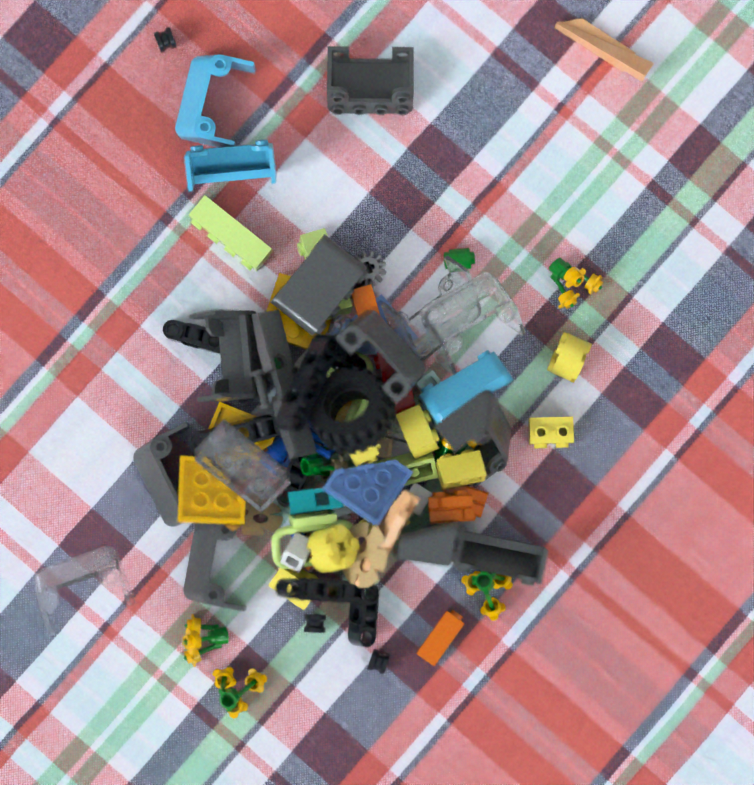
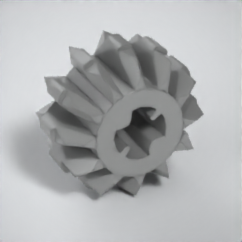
(372, 263)

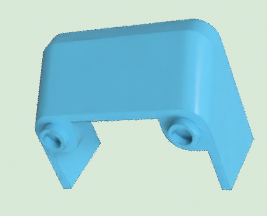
(190, 123)
(230, 163)
(458, 389)

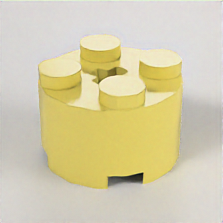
(569, 357)
(333, 549)

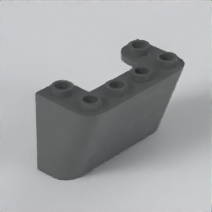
(370, 84)
(320, 285)
(406, 363)
(430, 545)

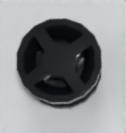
(165, 39)
(315, 623)
(378, 661)

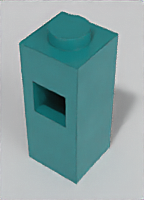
(311, 501)

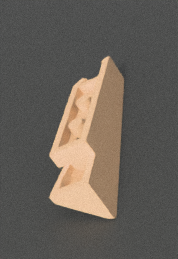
(605, 47)
(391, 526)

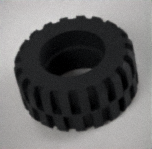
(366, 428)

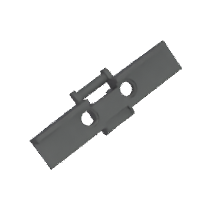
(273, 344)

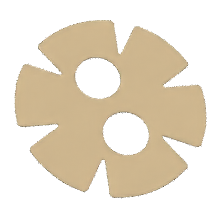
(253, 528)
(377, 556)

